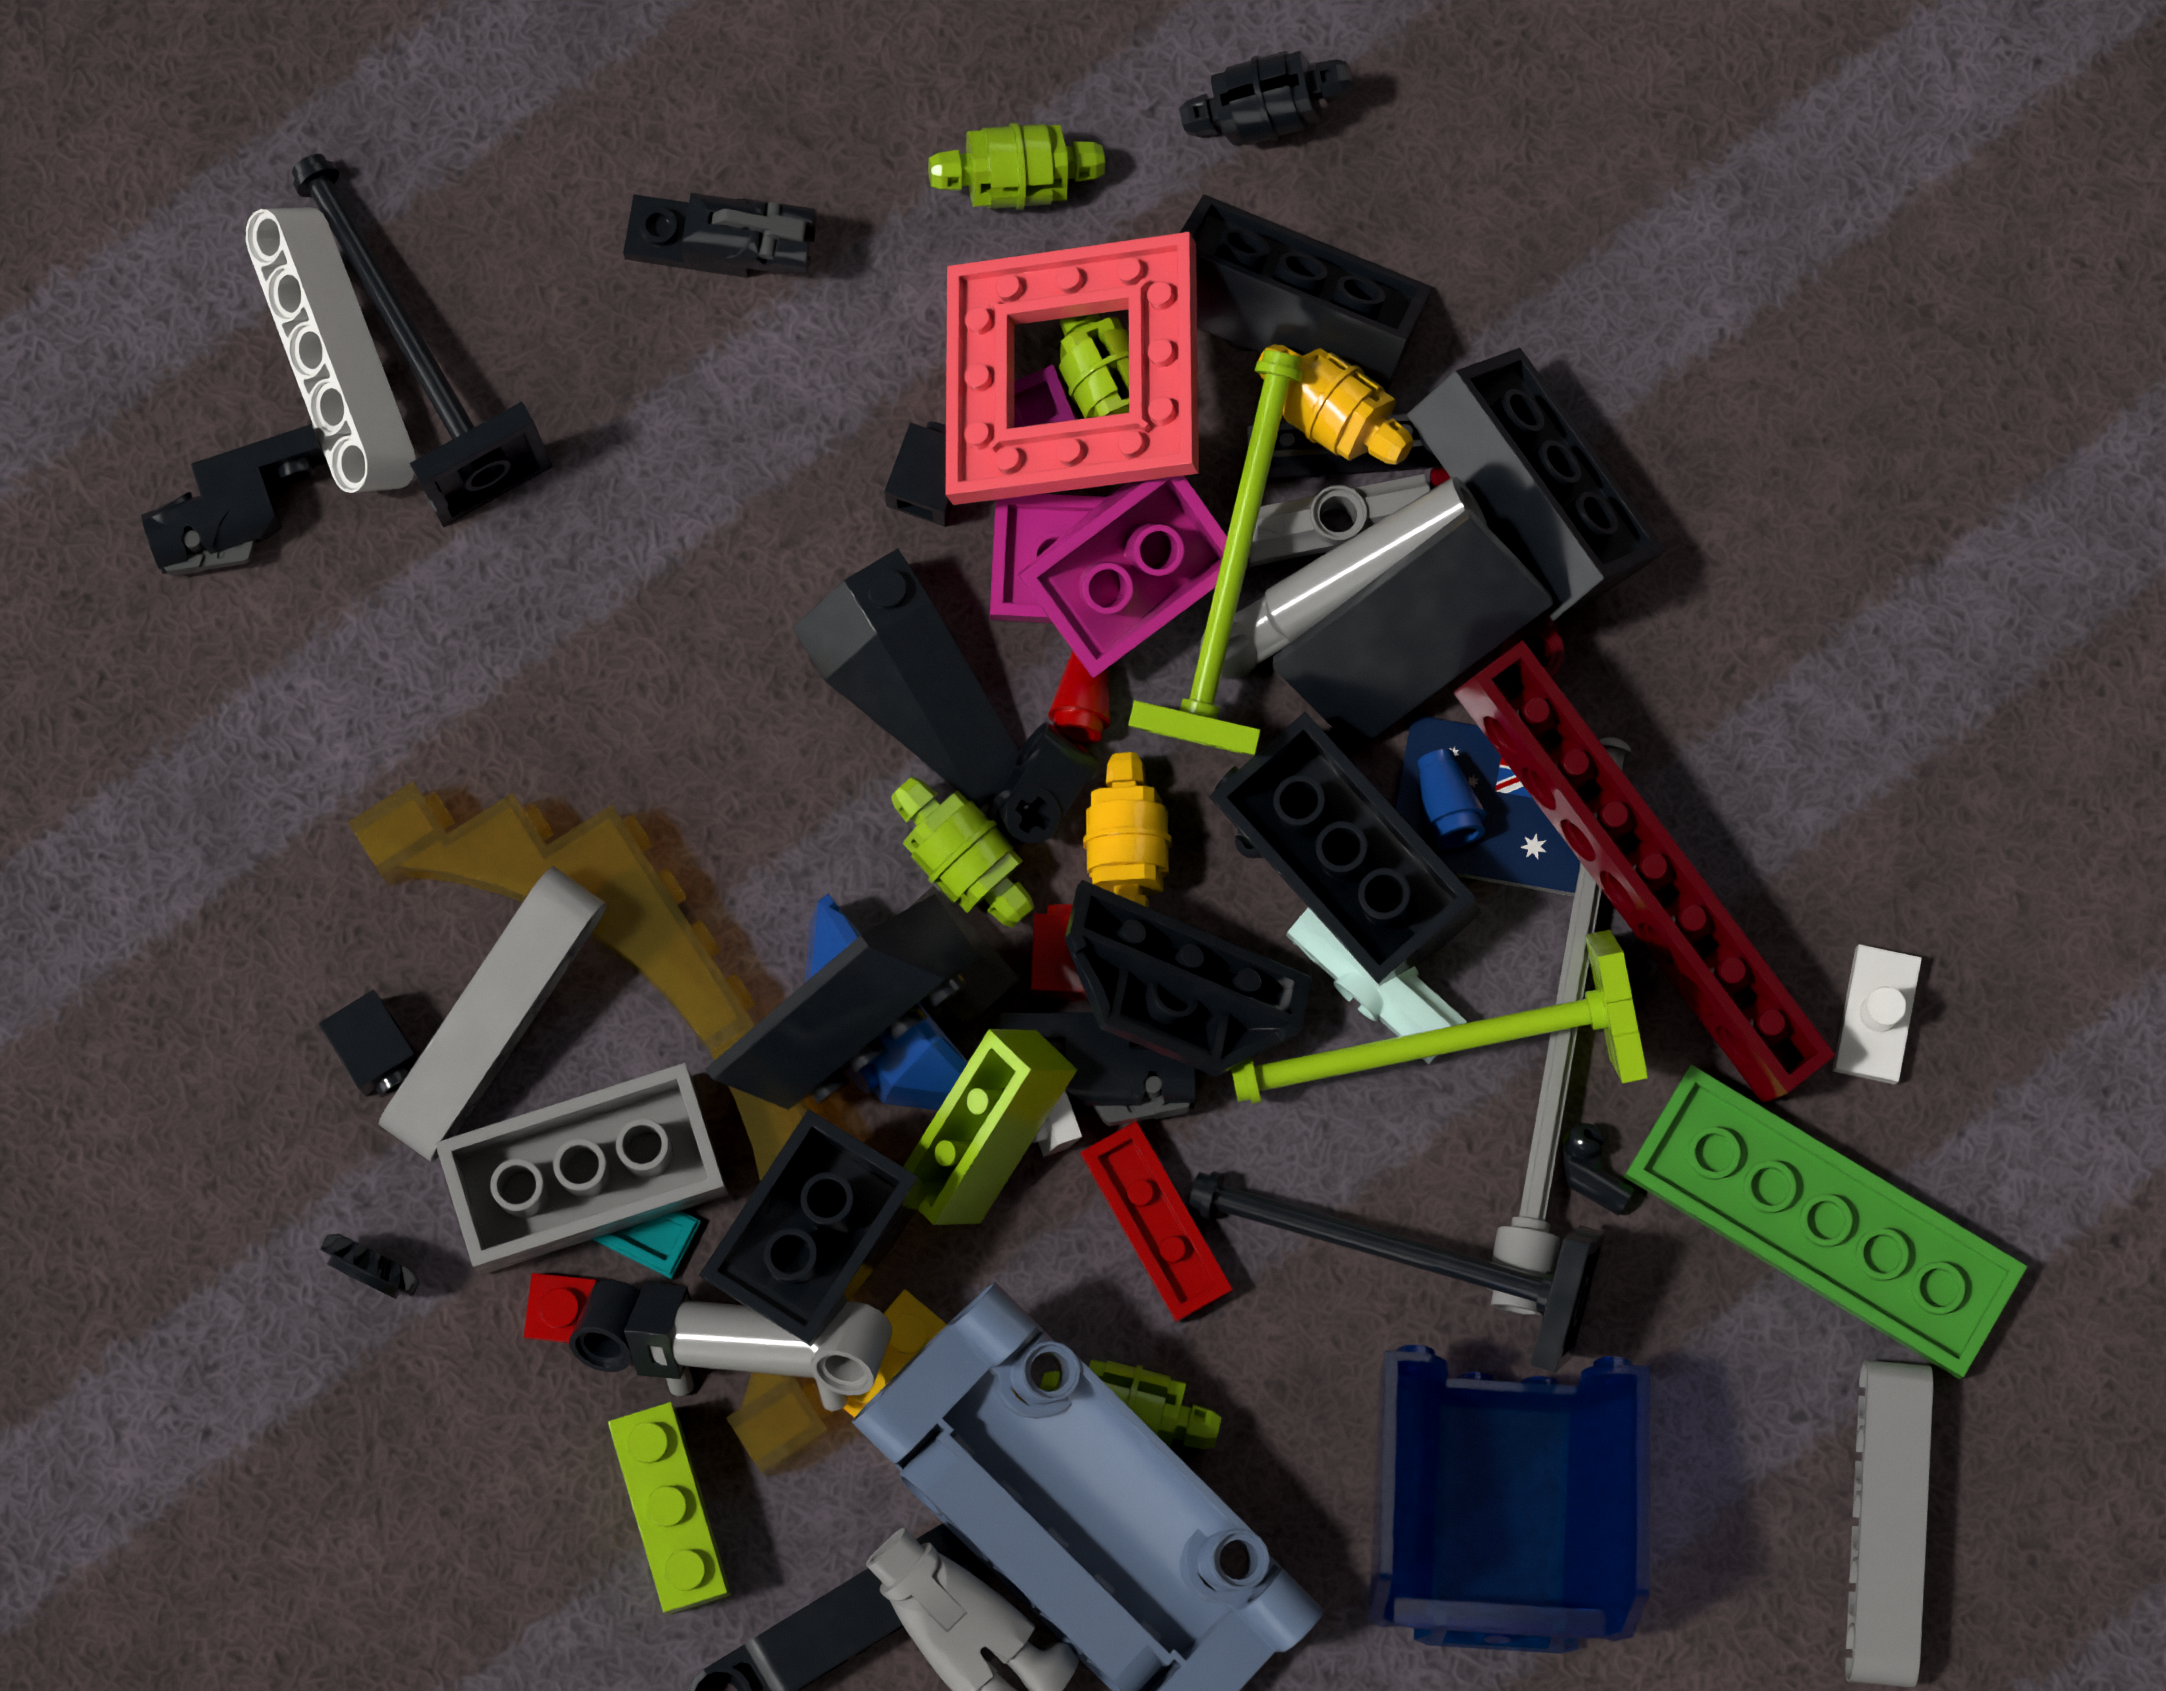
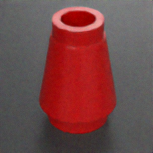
(1081, 703)

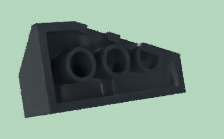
(899, 665)

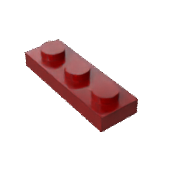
(1156, 1222)

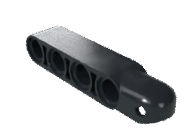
(824, 1631)

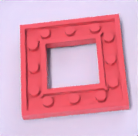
(1151, 442)

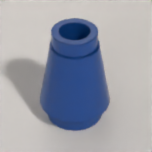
(1448, 801)

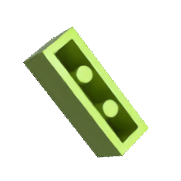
(987, 1124)
(669, 1508)

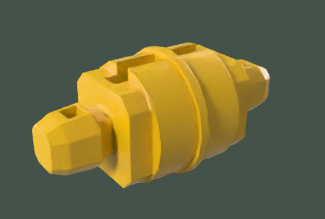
(1343, 409)
(1127, 832)

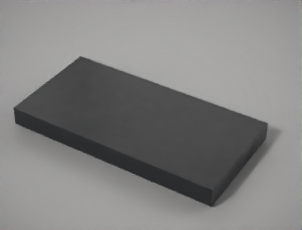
(1412, 629)

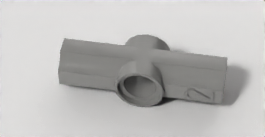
(1295, 526)

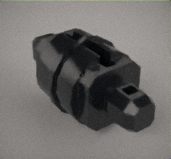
(1266, 98)

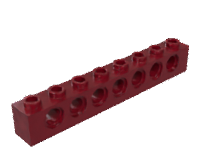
(1644, 873)

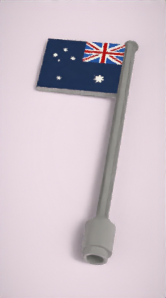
(1529, 853)

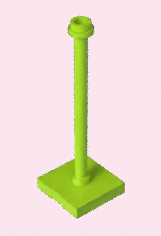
(1198, 715)
(1605, 1008)

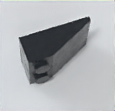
(814, 1228)

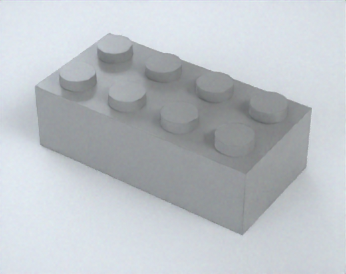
(581, 1169)

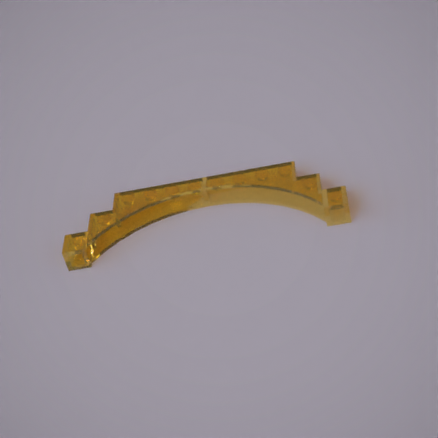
(642, 924)

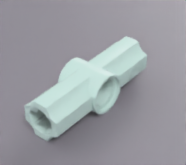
(1401, 1003)

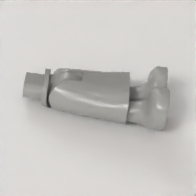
(964, 1622)

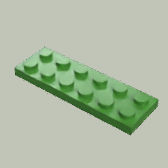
(1825, 1222)

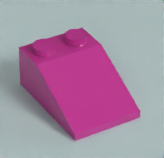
(1127, 568)

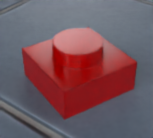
(555, 1306)

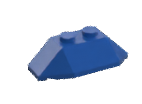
(918, 1066)

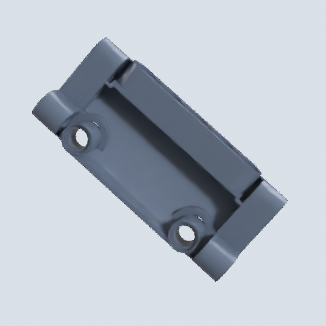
(1082, 1508)

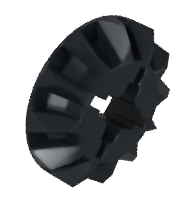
(369, 1266)

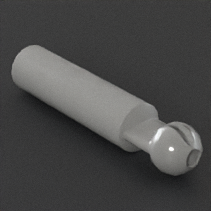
(1332, 579)

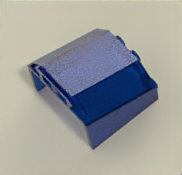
(1510, 1505)

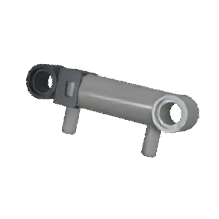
(671, 1333)

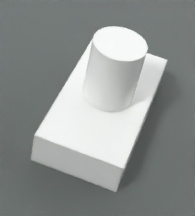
(1877, 1014)

